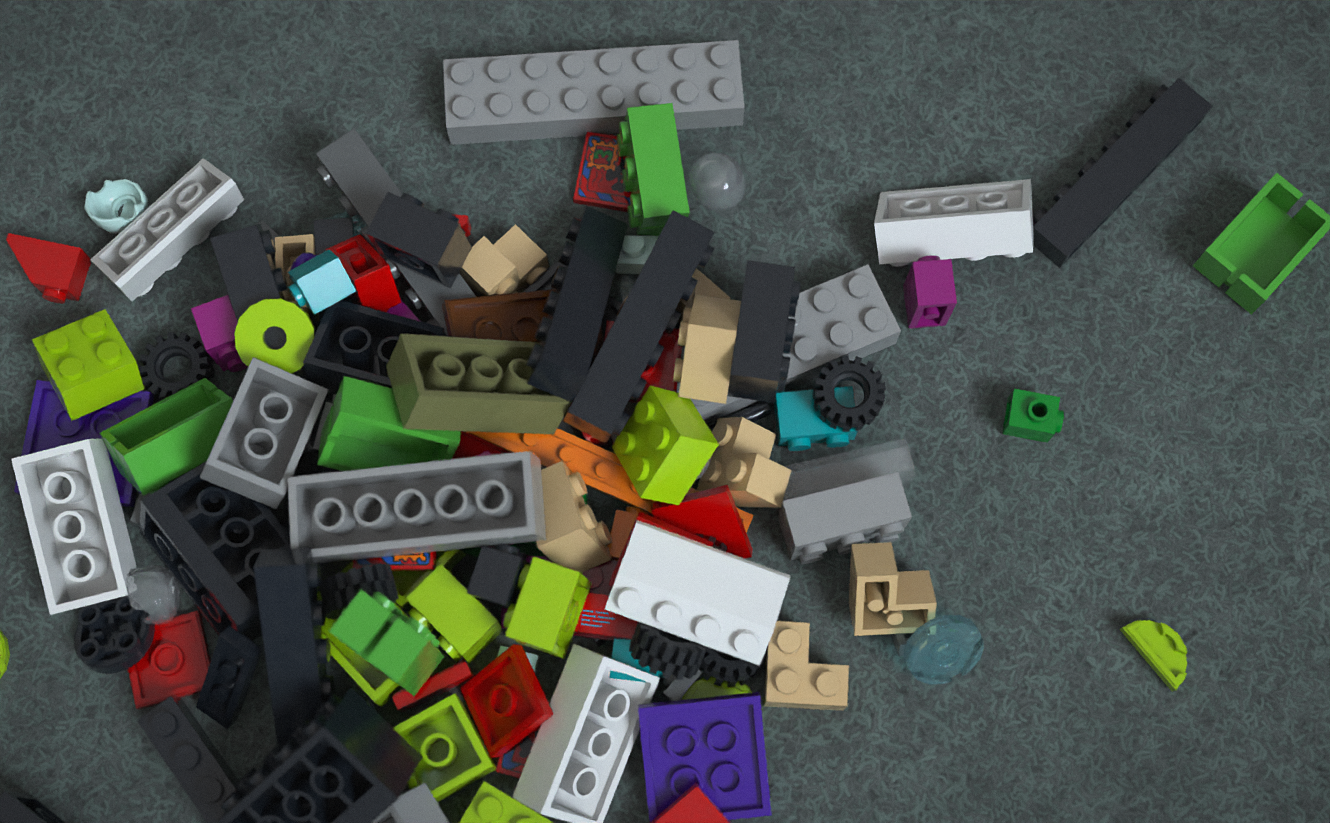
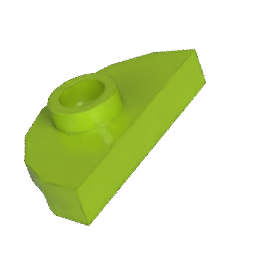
(1160, 648)

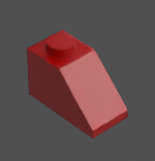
(52, 267)
(368, 274)

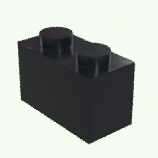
(498, 575)

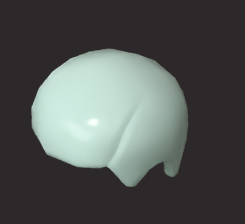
(105, 204)

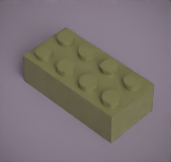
(470, 386)

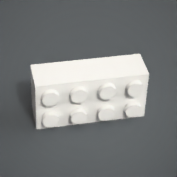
(75, 524)

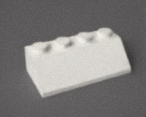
(955, 222)
(168, 229)
(698, 592)
(586, 740)

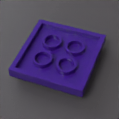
(51, 427)
(708, 744)

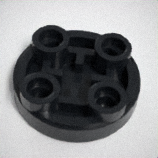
(112, 635)

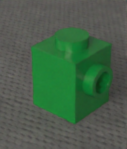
(1032, 415)

